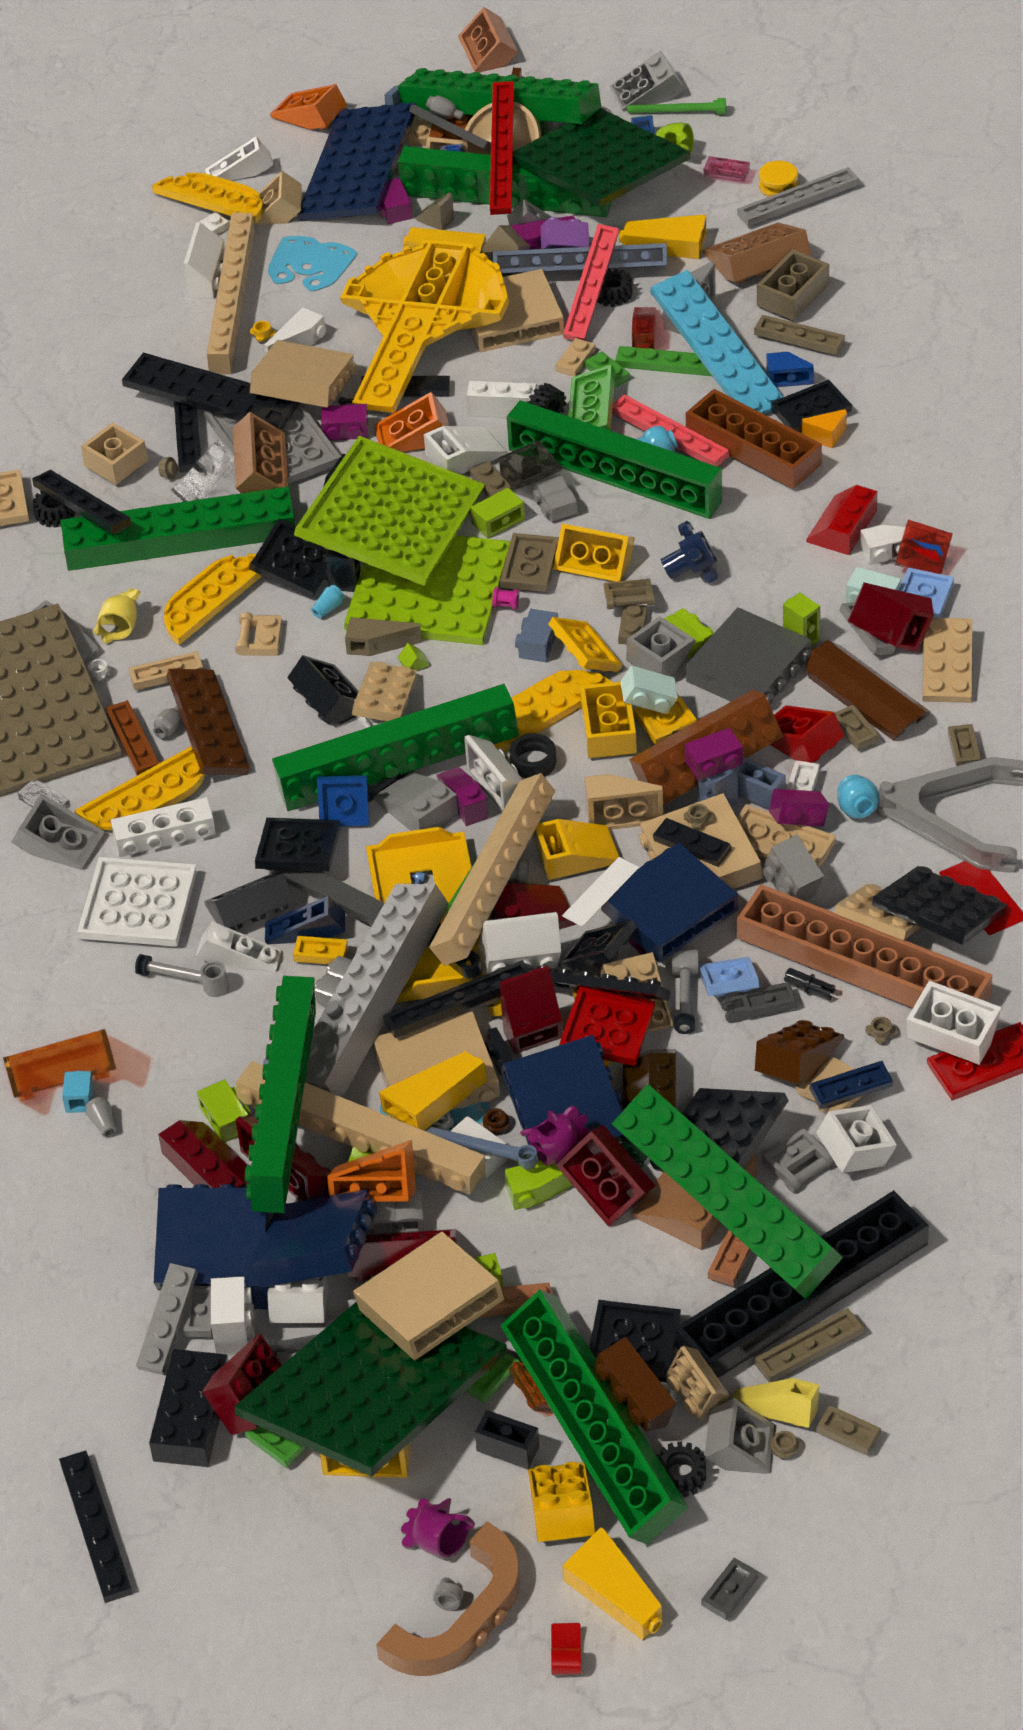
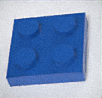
(344, 799)

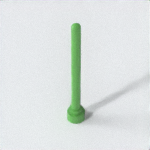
(717, 106)

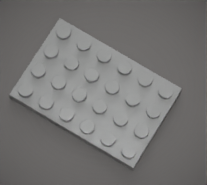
(306, 445)

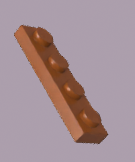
(131, 737)

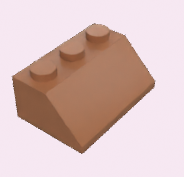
(487, 42)

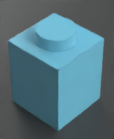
(77, 1091)

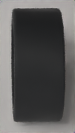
(529, 743)

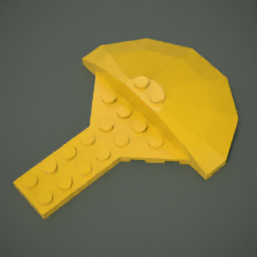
(417, 301)

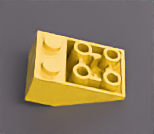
(573, 847)
(561, 1501)

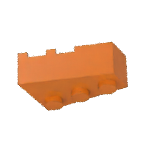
(385, 1174)

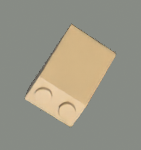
(621, 801)

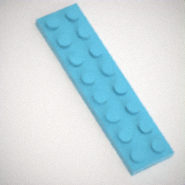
(715, 342)

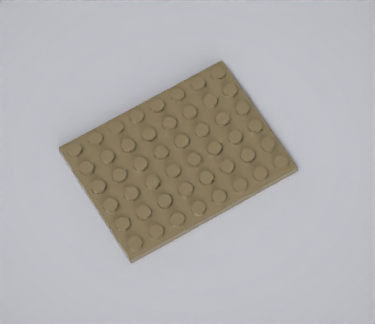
(47, 703)

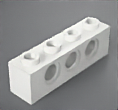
(163, 827)

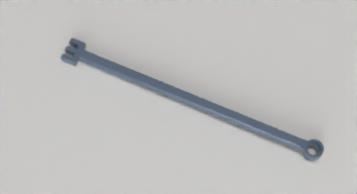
(524, 1155)

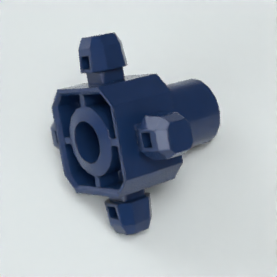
(693, 554)

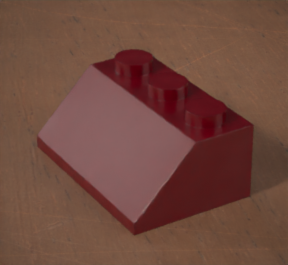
(605, 1175)

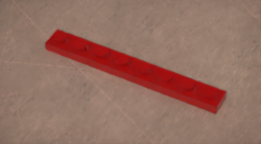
(502, 148)

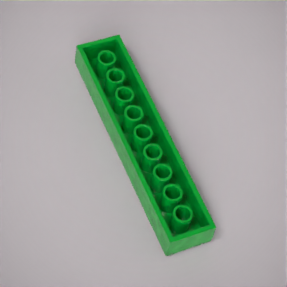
(545, 97)
(467, 177)
(618, 459)
(177, 528)
(398, 744)
(281, 1095)
(727, 1191)
(593, 1418)

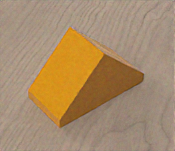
(825, 427)

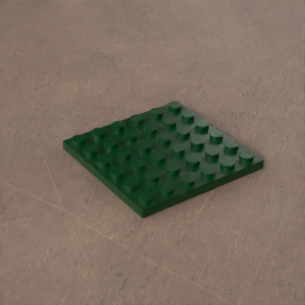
(600, 157)

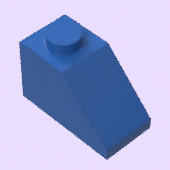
(788, 369)

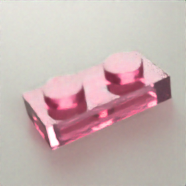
(726, 168)

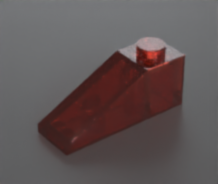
(644, 327)

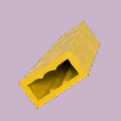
(681, 234)
(417, 235)
(434, 1091)
(612, 1584)

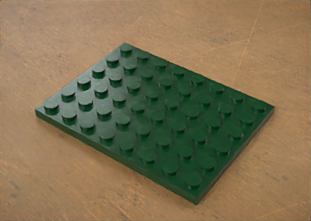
(362, 1394)

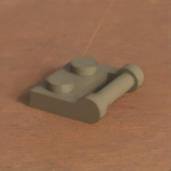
(628, 593)

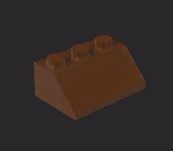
(635, 1385)

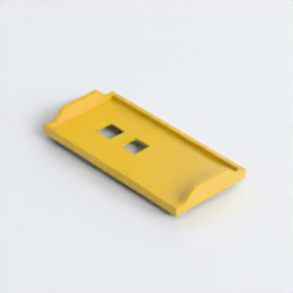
(417, 852)

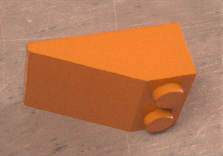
(311, 107)
(407, 427)

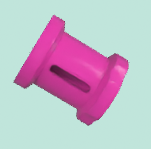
(505, 598)

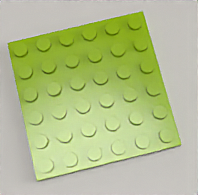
(452, 603)

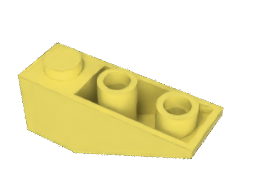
(782, 1400)

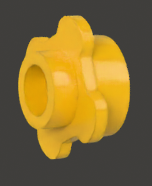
(262, 331)

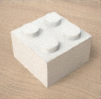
(856, 1138)
(231, 1314)

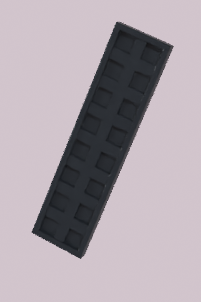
(205, 390)

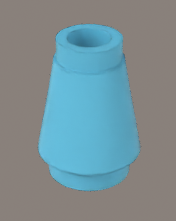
(328, 601)

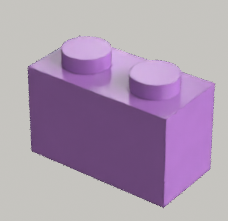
(564, 234)

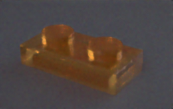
(528, 1387)

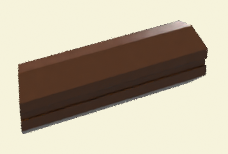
(861, 686)

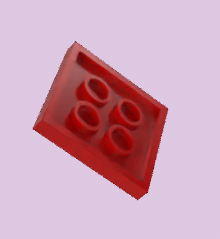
(613, 1020)

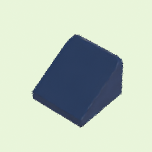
(259, 1295)

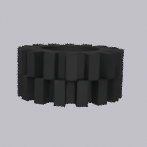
(622, 290)
(548, 398)
(47, 515)
(686, 1456)

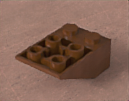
(796, 1051)

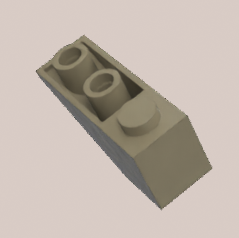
(374, 636)

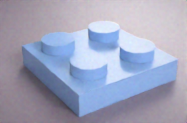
(729, 976)

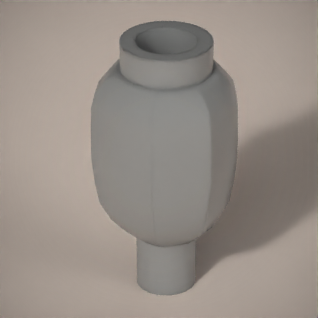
(443, 108)
(167, 722)

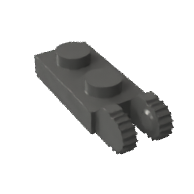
(759, 1002)

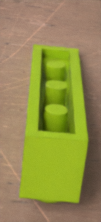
(534, 1185)

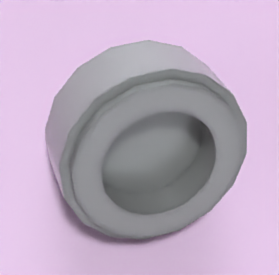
(448, 1595)

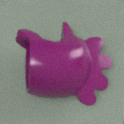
(557, 1134)
(433, 1531)

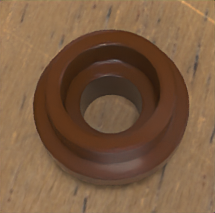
(495, 1115)

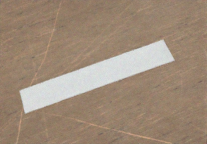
(600, 891)

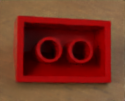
(844, 519)

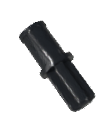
(809, 983)

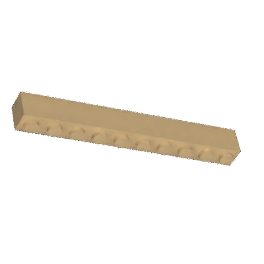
(231, 293)
(492, 869)
(374, 1131)

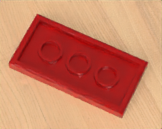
(1000, 1063)

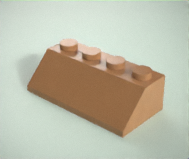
(259, 455)

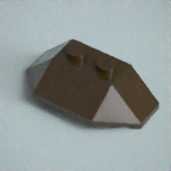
(654, 1068)

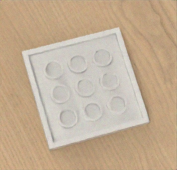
(137, 901)

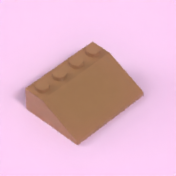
(756, 251)
(678, 1213)

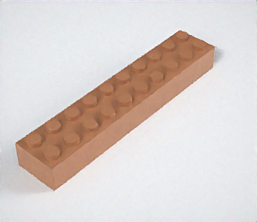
(852, 949)

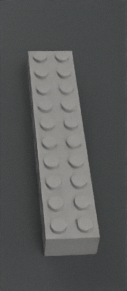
(373, 984)

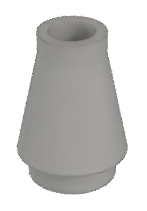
(101, 1115)

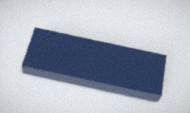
(851, 1085)

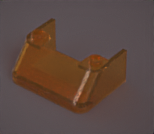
(47, 1065)

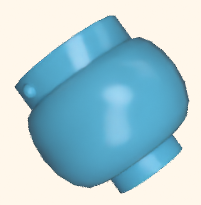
(659, 437)
(857, 796)

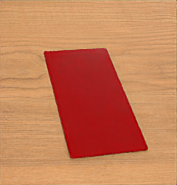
(988, 885)

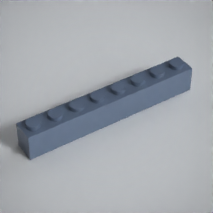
(575, 258)

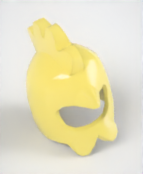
(117, 611)

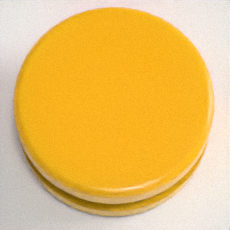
(777, 177)

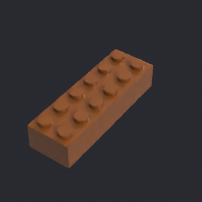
(755, 438)
(665, 763)

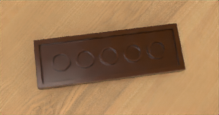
(208, 722)

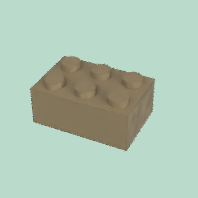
(793, 284)

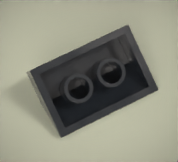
(324, 689)
(250, 901)

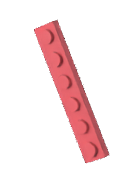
(591, 282)
(687, 439)

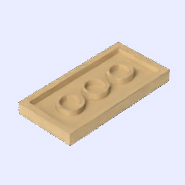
(948, 661)
(384, 692)
(765, 833)

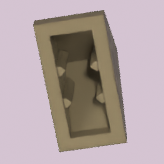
(439, 213)
(504, 239)

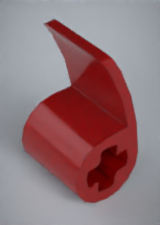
(566, 1649)

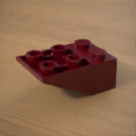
(892, 615)
(530, 1010)
(238, 1379)

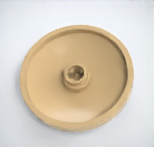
(525, 127)

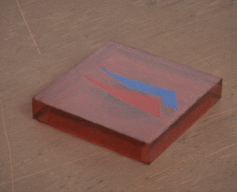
(923, 547)

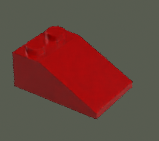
(806, 732)

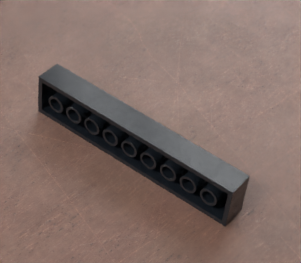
(771, 1308)

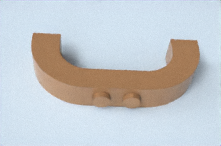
(471, 1630)

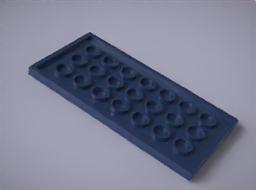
(357, 162)

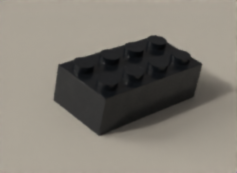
(184, 1418)

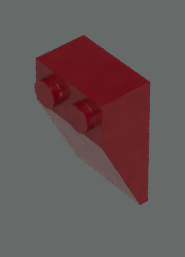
(531, 899)

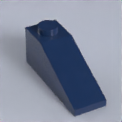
(318, 919)

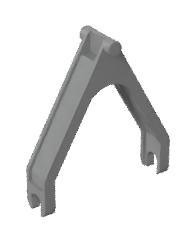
(904, 799)

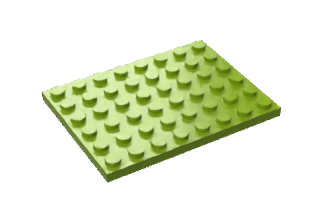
(390, 510)

